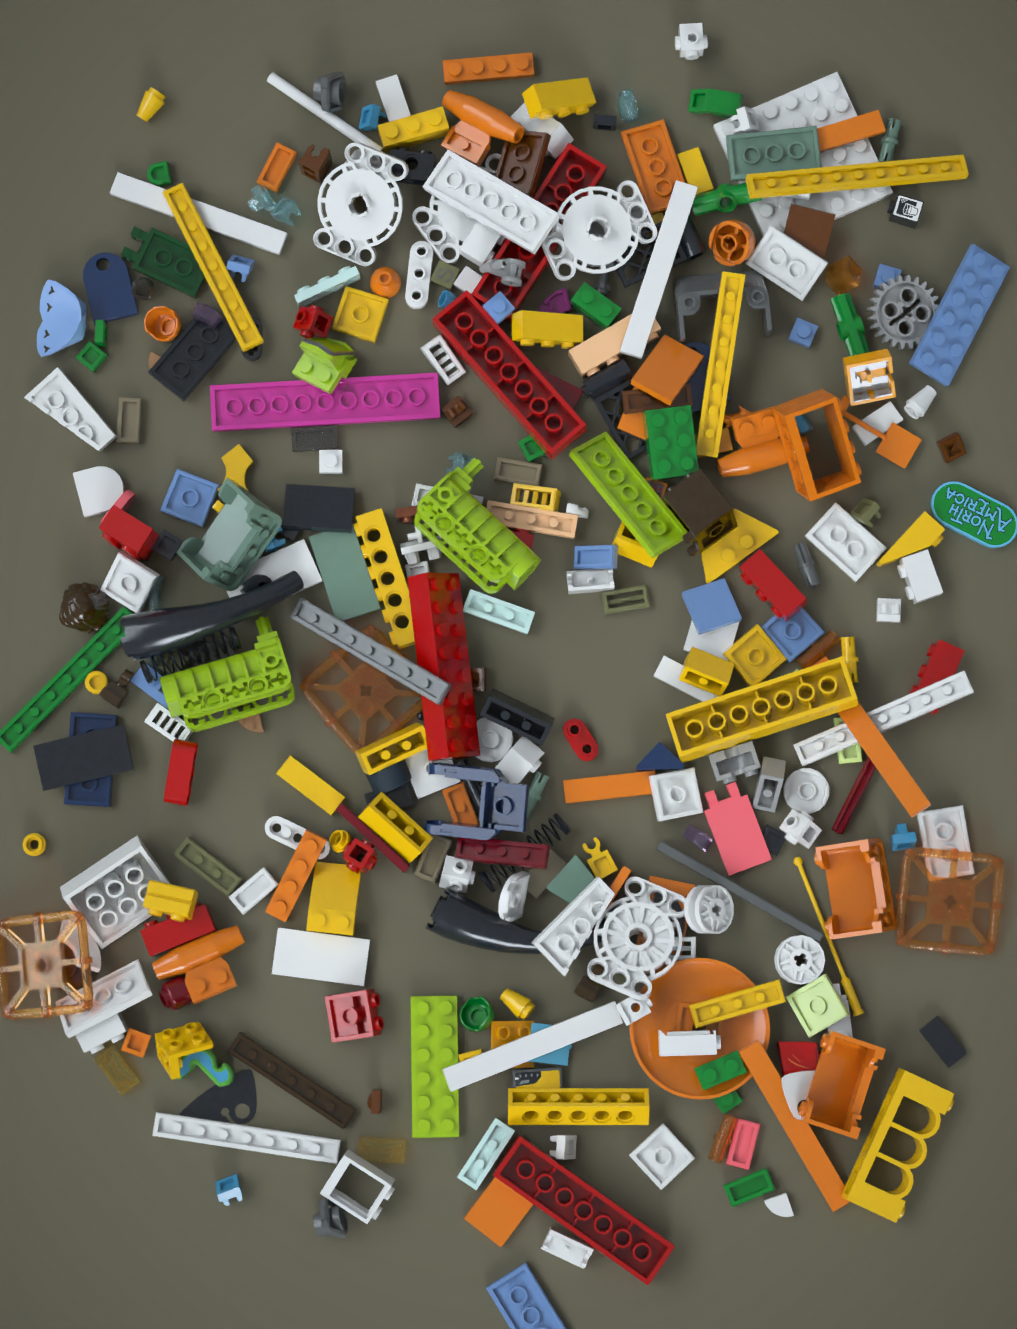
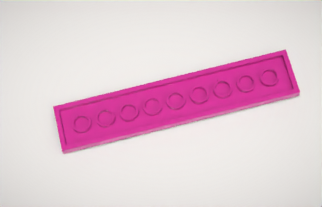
(304, 405)

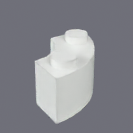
(558, 133)
(520, 760)

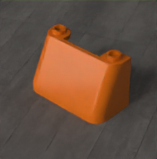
(857, 888)
(840, 1083)

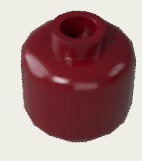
(175, 994)

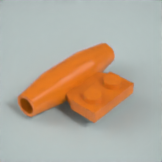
(478, 124)
(759, 442)
(203, 963)

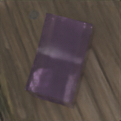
(207, 314)
(697, 837)

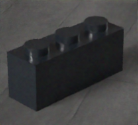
(517, 716)

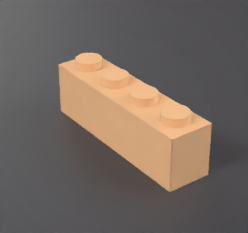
(604, 347)

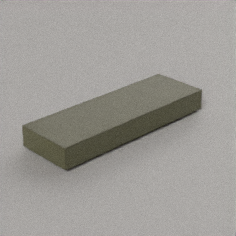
(208, 866)

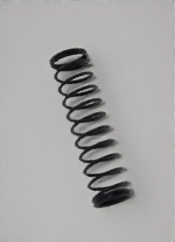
(235, 641)
(564, 828)

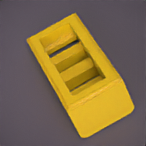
(546, 491)

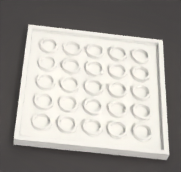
(811, 105)

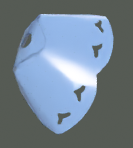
(63, 322)

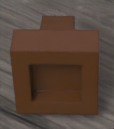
(456, 411)

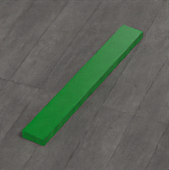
(64, 682)

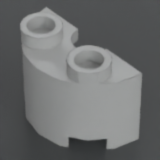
(734, 762)

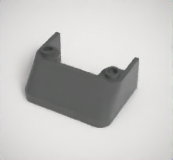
(690, 289)

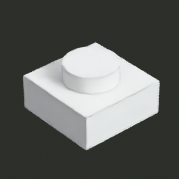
(330, 461)

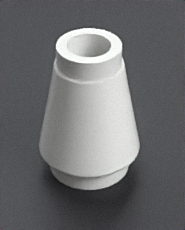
(919, 403)

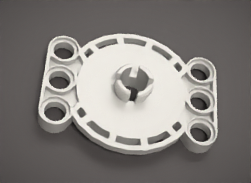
(379, 198)
(449, 221)
(617, 225)
(629, 920)

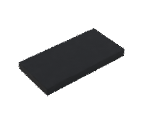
(192, 356)
(83, 757)

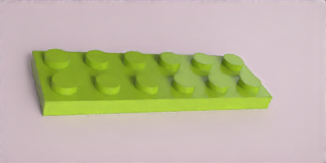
(628, 494)
(432, 1049)

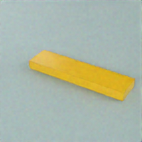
(737, 1003)

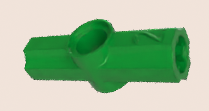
(715, 200)
(849, 325)

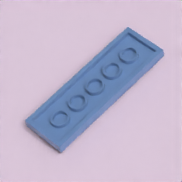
(959, 315)

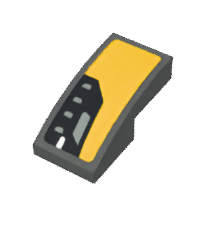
(537, 1078)

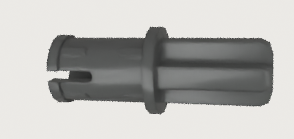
(806, 565)

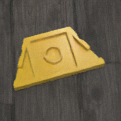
(735, 545)

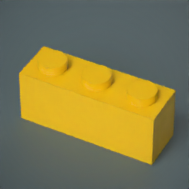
(559, 98)
(414, 129)
(547, 329)
(392, 749)
(395, 827)

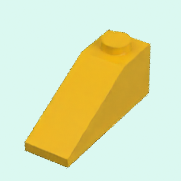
(917, 538)

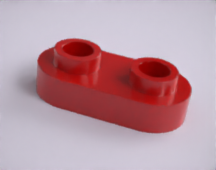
(580, 739)

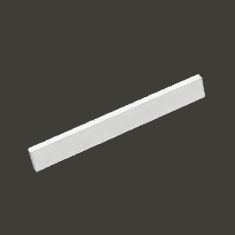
(212, 217)
(658, 269)
(886, 717)
(532, 1046)
(246, 1137)

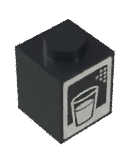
(905, 211)

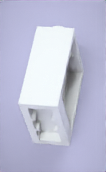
(347, 1203)

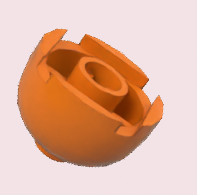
(732, 242)

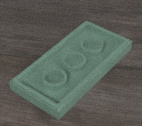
(772, 151)
(344, 574)

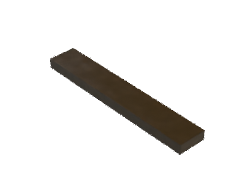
(291, 1080)

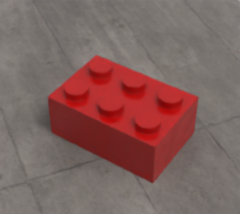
(128, 534)

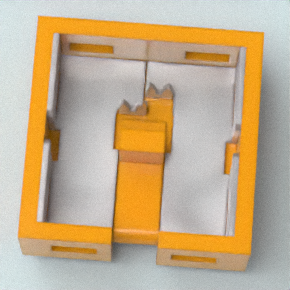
(867, 377)

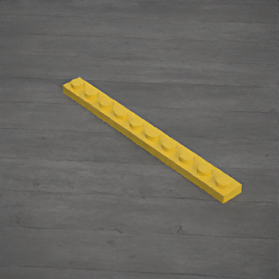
(856, 176)

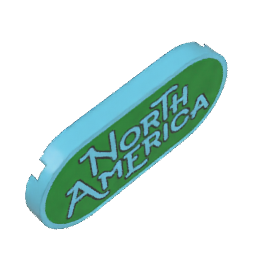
(974, 514)

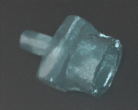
(627, 106)

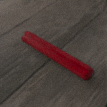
(854, 797)

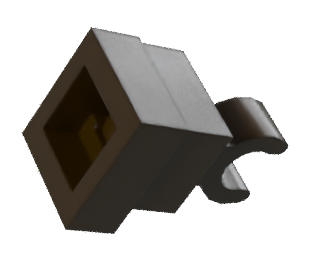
(114, 692)
(587, 987)

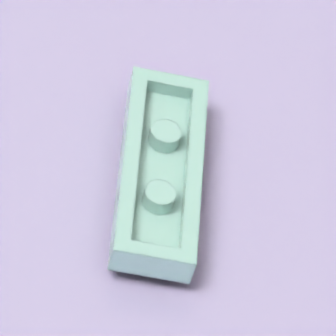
(327, 286)
(498, 611)
(486, 1153)

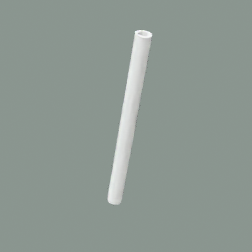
(316, 109)

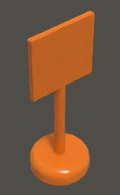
(897, 443)

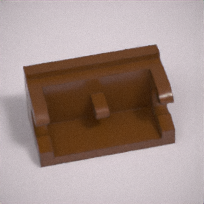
(316, 166)

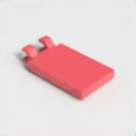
(736, 831)

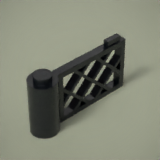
(689, 249)
(603, 386)

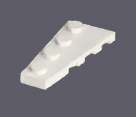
(67, 405)
(568, 931)

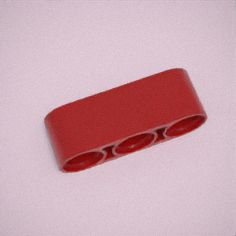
(180, 772)

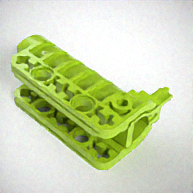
(473, 532)
(231, 683)

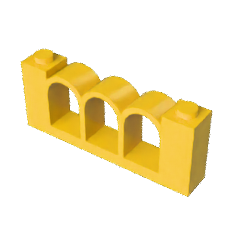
(889, 1203)

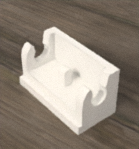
(589, 581)
(567, 1247)

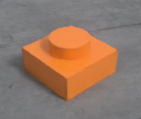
(136, 1042)

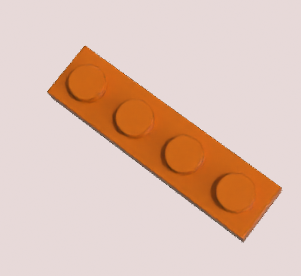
(488, 68)
(296, 875)

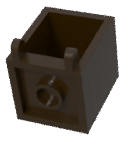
(700, 511)

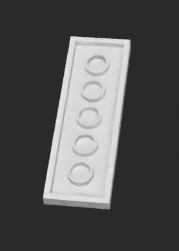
(491, 201)

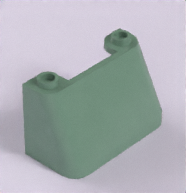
(233, 539)

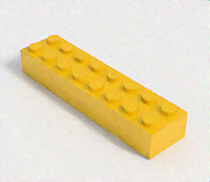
(762, 709)

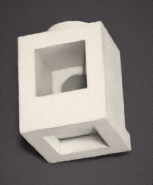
(628, 1015)

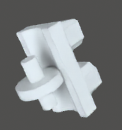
(411, 548)

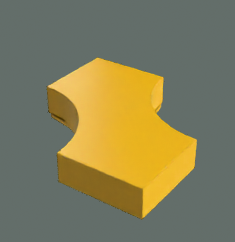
(237, 464)

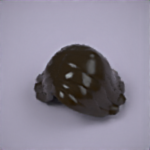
(84, 607)

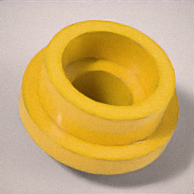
(339, 840)
(27, 844)

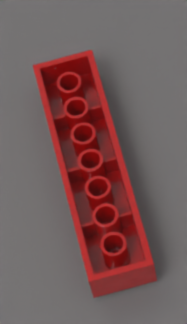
(569, 174)
(509, 375)
(444, 652)
(583, 1209)

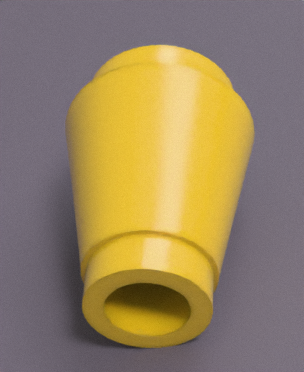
(150, 104)
(517, 1003)

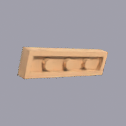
(534, 519)

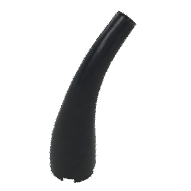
(173, 628)
(480, 927)

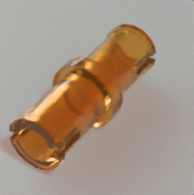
(818, 650)
(722, 1138)

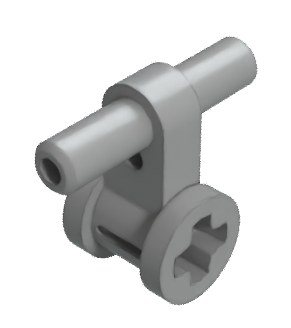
(508, 269)

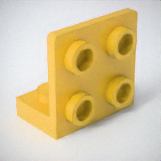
(178, 1042)

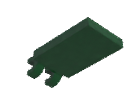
(165, 261)

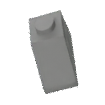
(769, 784)

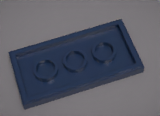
(96, 791)

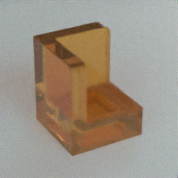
(843, 275)

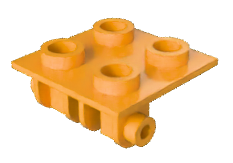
(507, 1031)

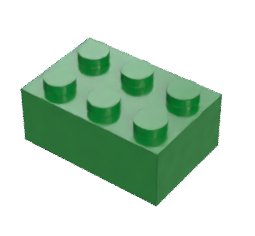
(670, 442)

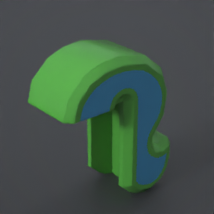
(208, 1062)

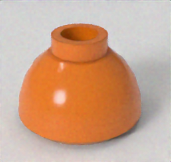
(385, 282)

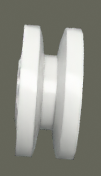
(709, 909)
(795, 946)

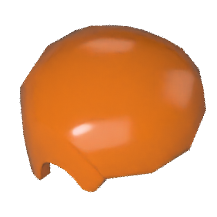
(162, 323)

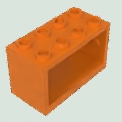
(797, 461)

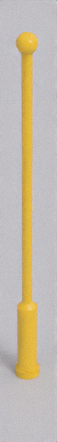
(846, 983)

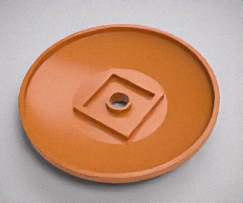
(671, 994)

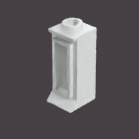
(688, 1043)

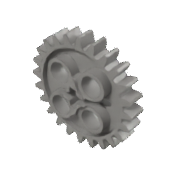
(892, 296)

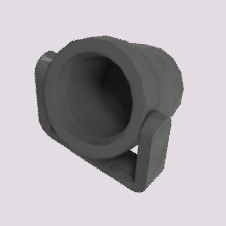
(330, 89)
(330, 1220)

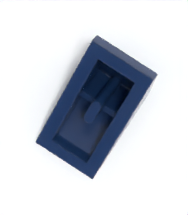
(660, 759)

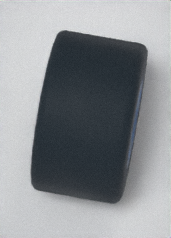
(389, 777)

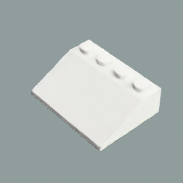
(114, 891)

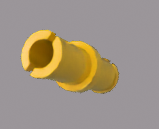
(849, 656)

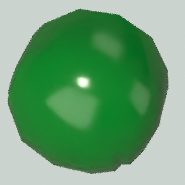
(477, 1014)

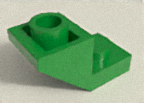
(715, 101)

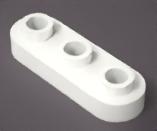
(419, 284)
(287, 833)

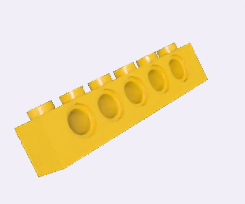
(376, 522)
(578, 1106)

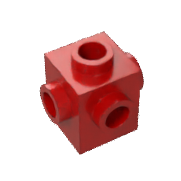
(312, 322)
(354, 850)

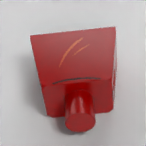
(798, 1056)

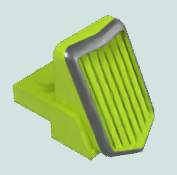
(324, 362)

